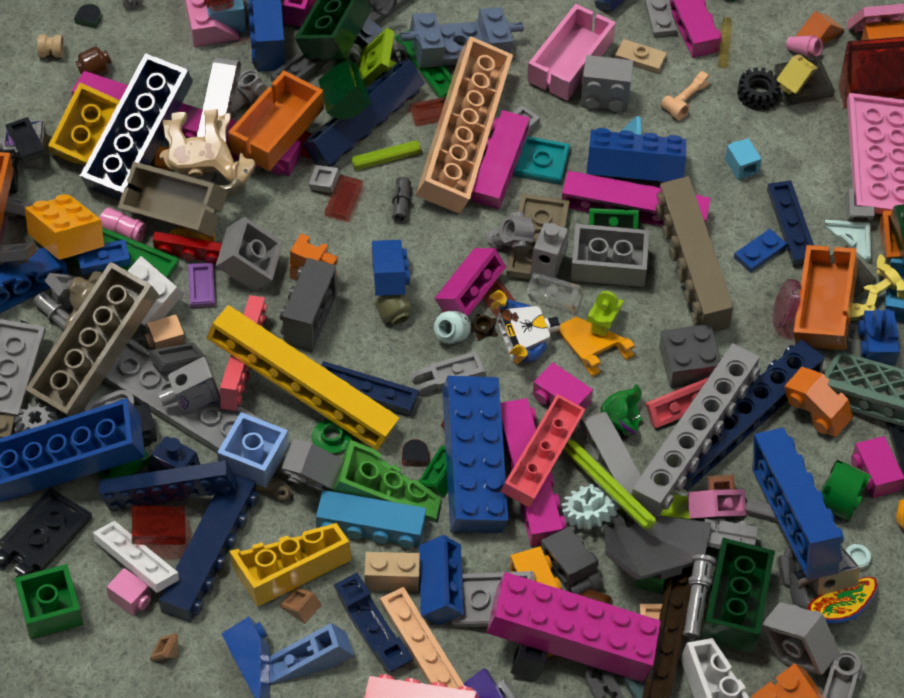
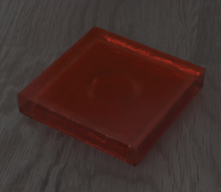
(158, 525)

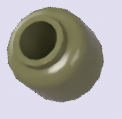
(393, 308)

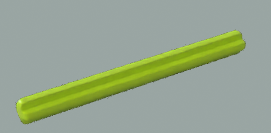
(609, 485)

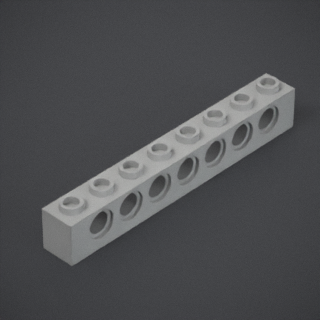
(731, 379)

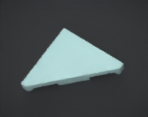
(852, 234)

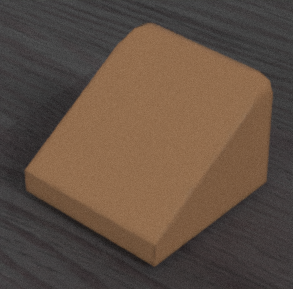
(301, 604)

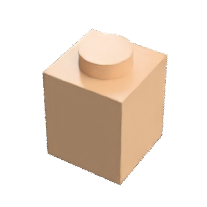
(164, 333)

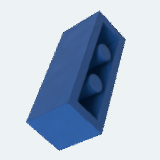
(390, 267)
(441, 580)

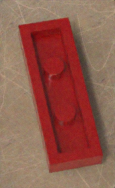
(187, 247)

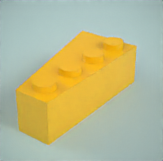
(290, 562)

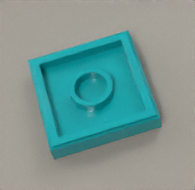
(542, 160)

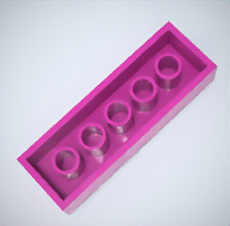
(574, 627)

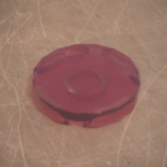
(786, 303)

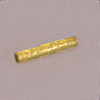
(725, 44)

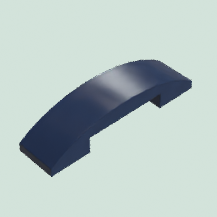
(371, 624)

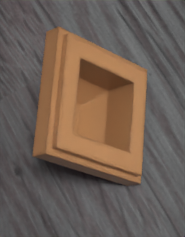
(721, 482)
(166, 648)

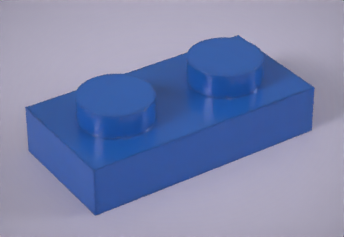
(760, 250)
(100, 258)

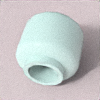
(452, 327)

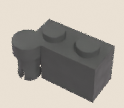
(572, 561)

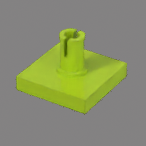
(376, 56)

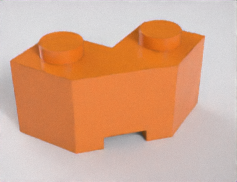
(810, 392)

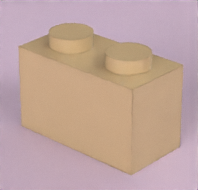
(392, 571)

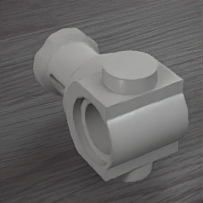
(248, 90)
(513, 231)

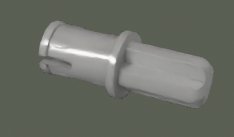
(51, 309)

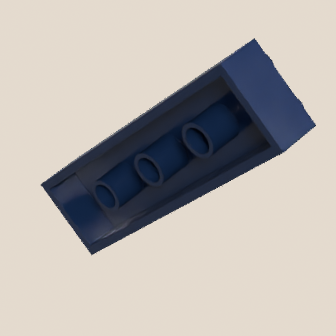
(167, 485)

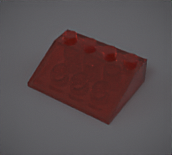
(873, 68)

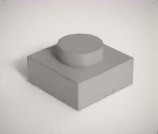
(324, 178)

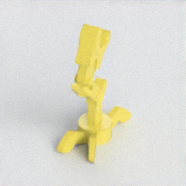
(891, 280)

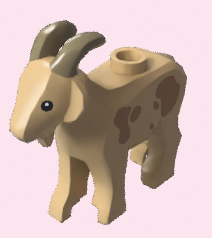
(205, 153)

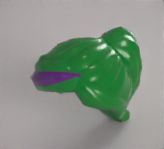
(623, 410)

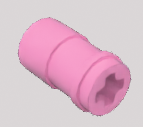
(122, 224)

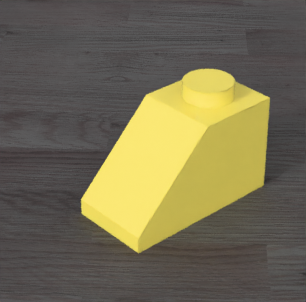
(796, 74)

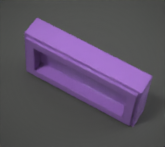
(201, 285)

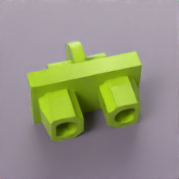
(604, 312)

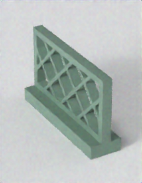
(869, 400)

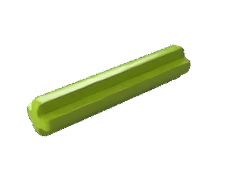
(386, 155)

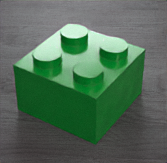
(48, 601)

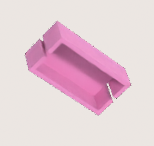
(563, 55)

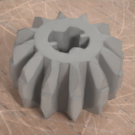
(34, 417)

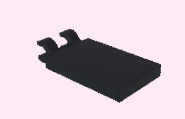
(42, 533)

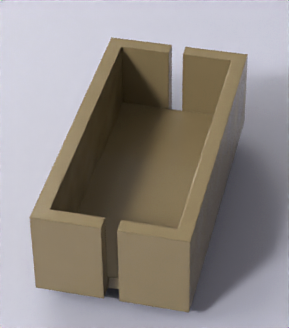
(173, 199)

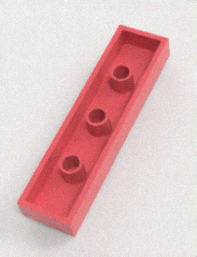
(236, 371)
(543, 450)

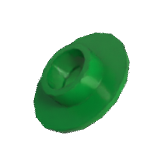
(335, 445)

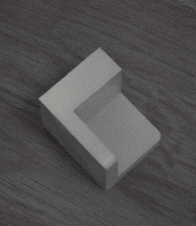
(857, 213)

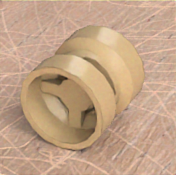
(50, 46)

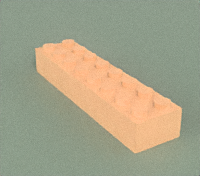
(464, 125)

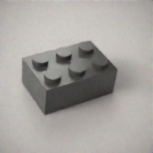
(309, 304)

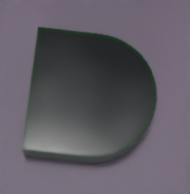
(88, 15)

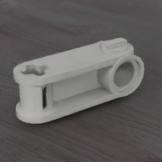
(839, 682)

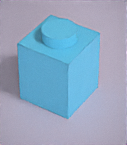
(743, 158)

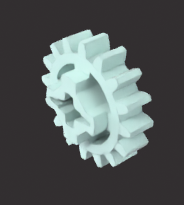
(589, 507)

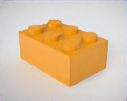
(64, 226)

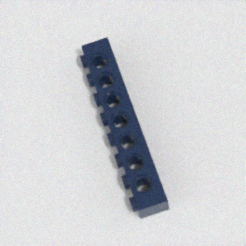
(756, 409)

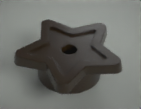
(488, 322)

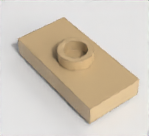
(642, 55)

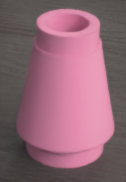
(805, 45)

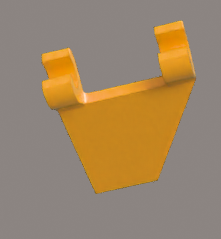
(587, 345)

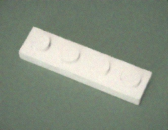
(135, 557)

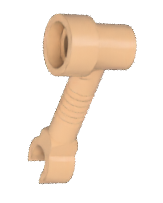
(677, 105)

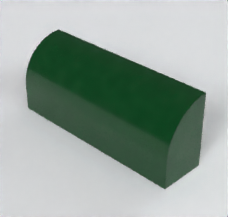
(344, 90)

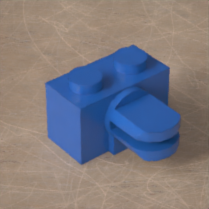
(879, 336)

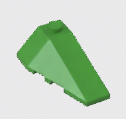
(372, 477)

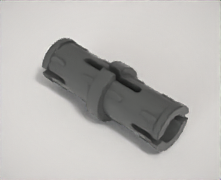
(401, 200)

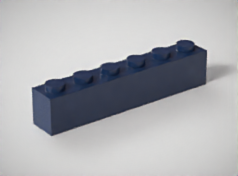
(386, 96)
(208, 549)

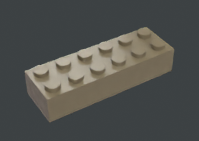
(694, 254)
(92, 341)

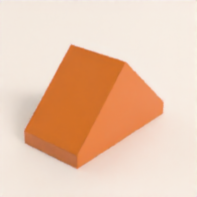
(821, 26)

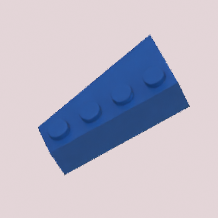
(27, 279)

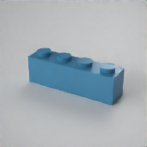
(372, 518)

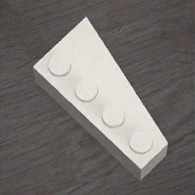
(710, 671)

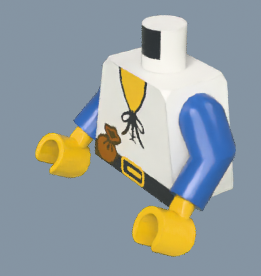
(523, 328)

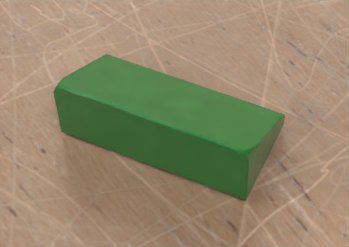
(436, 474)

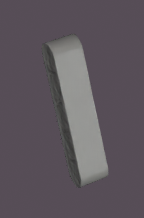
(610, 451)

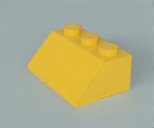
(82, 124)

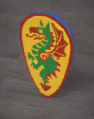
(845, 603)

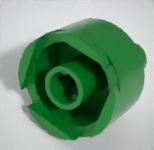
(844, 489)

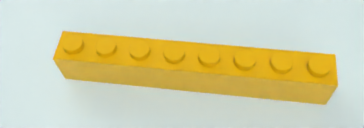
(302, 377)

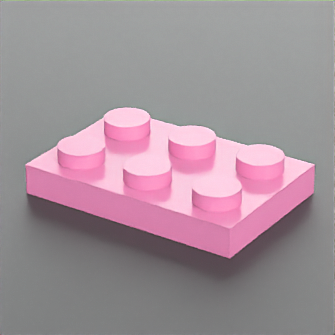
(875, 14)

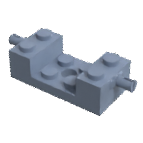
(436, 43)

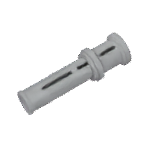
(699, 584)

